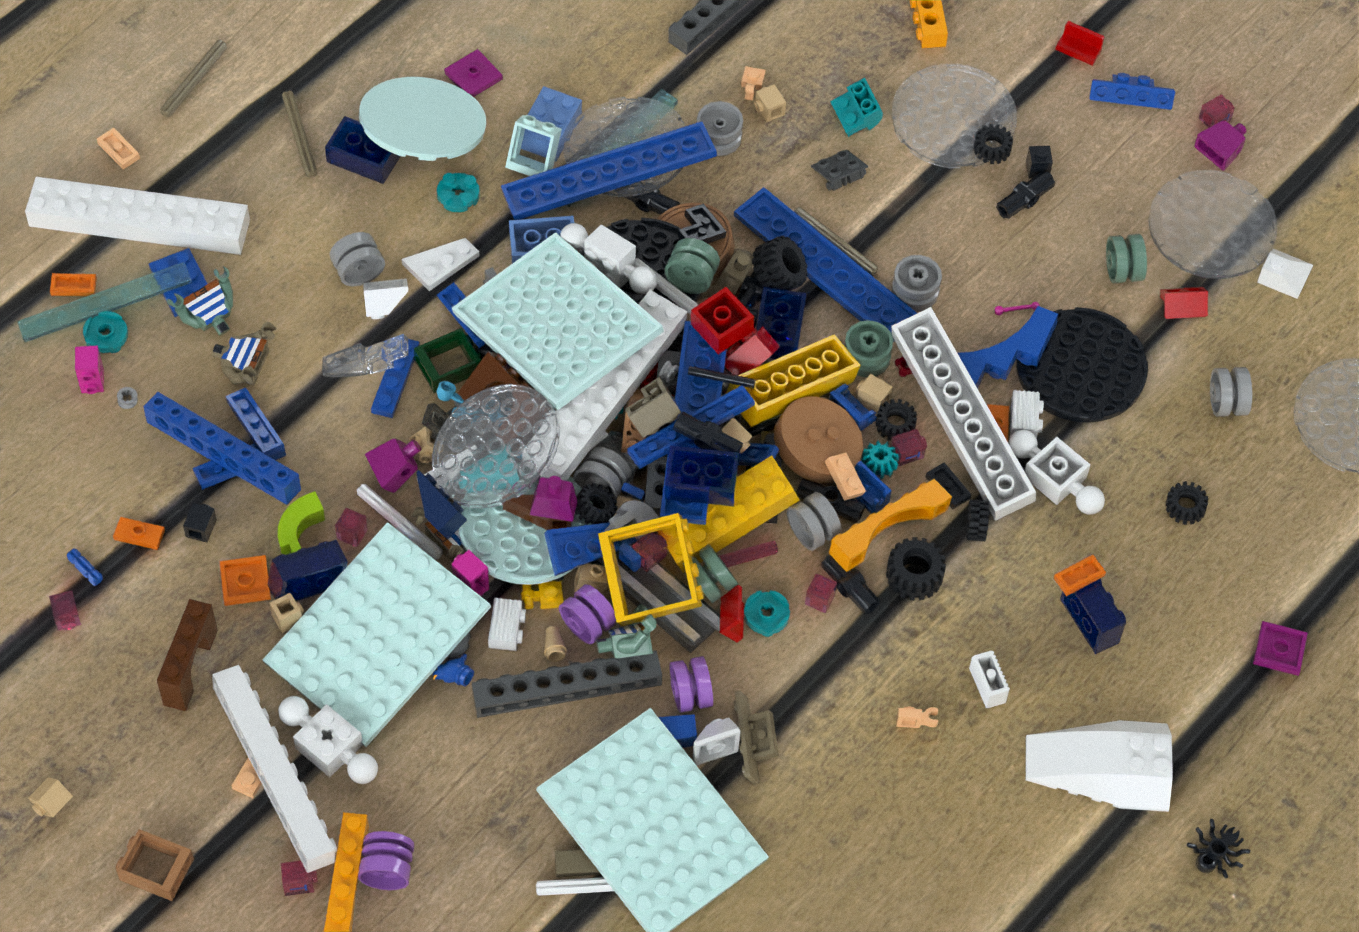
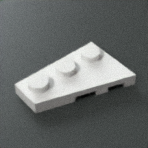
(440, 262)

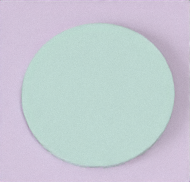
(422, 118)
(510, 545)

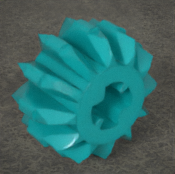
(880, 459)

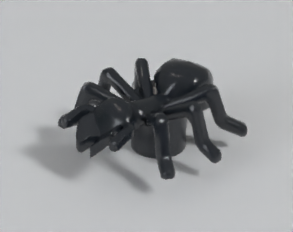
(1217, 849)

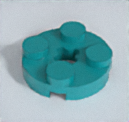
(462, 182)
(106, 343)
(766, 624)

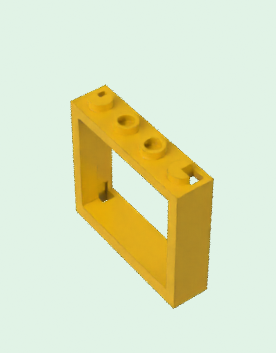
(614, 578)

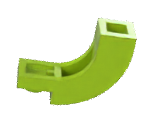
(296, 519)

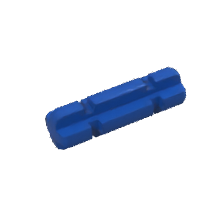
(84, 567)

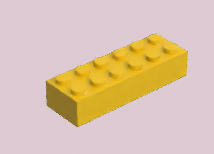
(797, 375)
(758, 497)

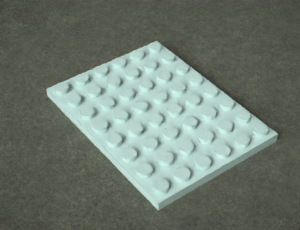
(557, 320)
(377, 632)
(652, 824)

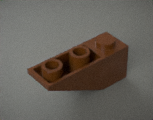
(521, 507)

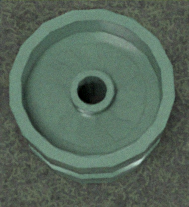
(1126, 258)
(692, 265)
(871, 346)
(712, 572)

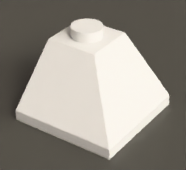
(1284, 273)
(383, 296)
(716, 741)

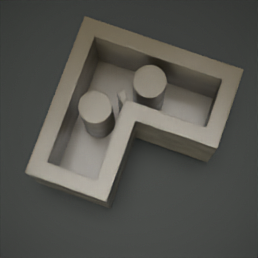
(653, 409)

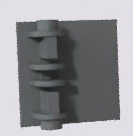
(840, 169)

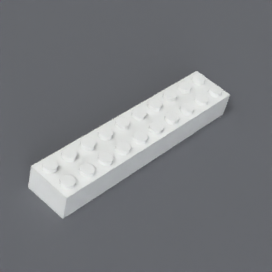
(138, 215)
(594, 409)
(963, 414)

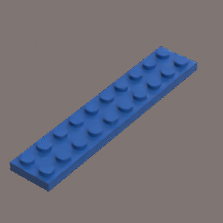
(608, 171)
(825, 262)
(691, 395)

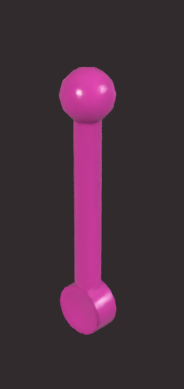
(999, 309)

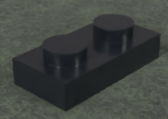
(950, 483)

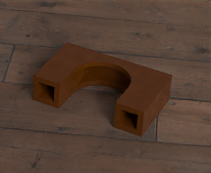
(491, 372)
(194, 631)

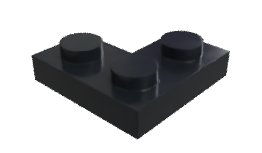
(703, 225)

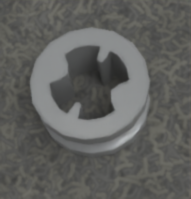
(668, 371)
(127, 404)

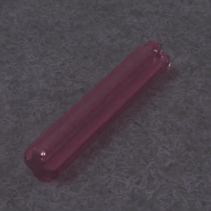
(749, 554)

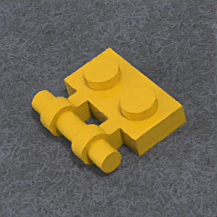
(549, 595)

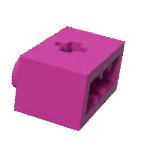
(89, 369)
(471, 572)

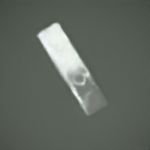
(364, 361)

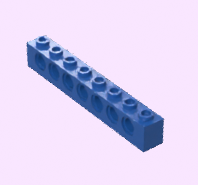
(222, 448)

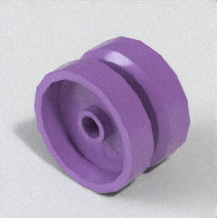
(588, 614)
(691, 684)

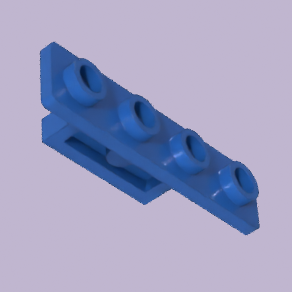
(1132, 91)

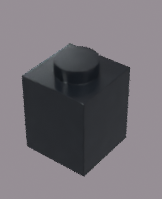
(1038, 160)
(200, 522)

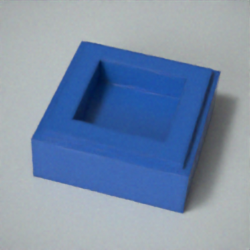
(633, 491)
(629, 557)

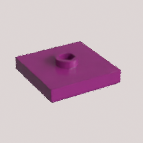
(473, 73)
(1280, 648)

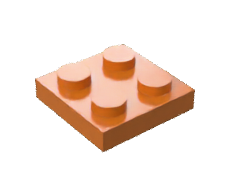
(245, 580)

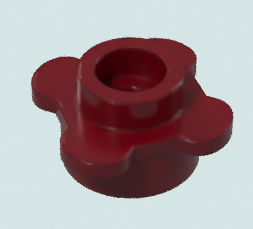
(903, 371)

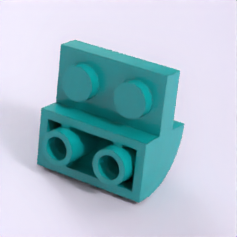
(857, 108)

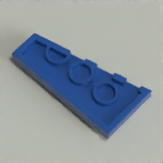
(577, 546)

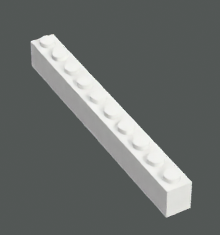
(274, 768)

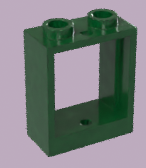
(443, 344)

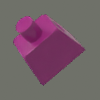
(1221, 143)
(393, 463)
(554, 499)

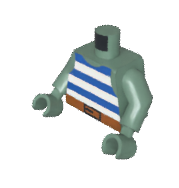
(207, 305)
(630, 639)

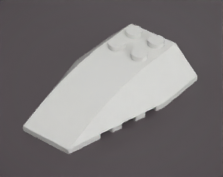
(1106, 761)

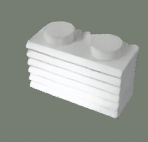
(1025, 412)
(505, 624)
(989, 679)

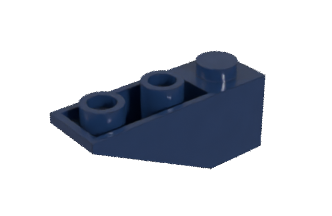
(438, 510)

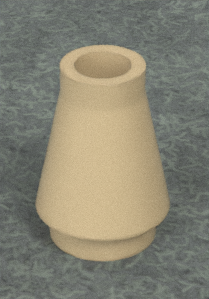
(554, 645)

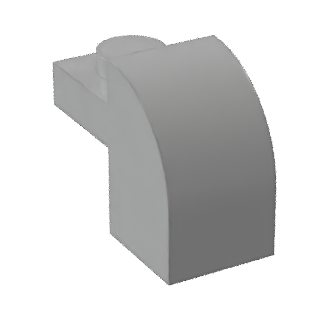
(631, 513)

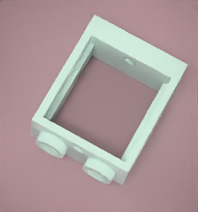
(524, 164)

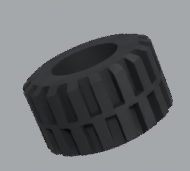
(780, 264)
(920, 553)

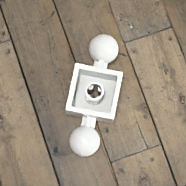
(611, 256)
(1057, 471)
(328, 740)

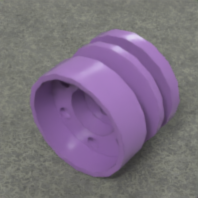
(386, 860)

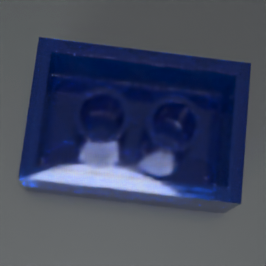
(357, 153)
(782, 317)
(701, 476)
(306, 570)
(1096, 616)

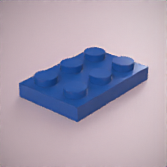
(195, 273)

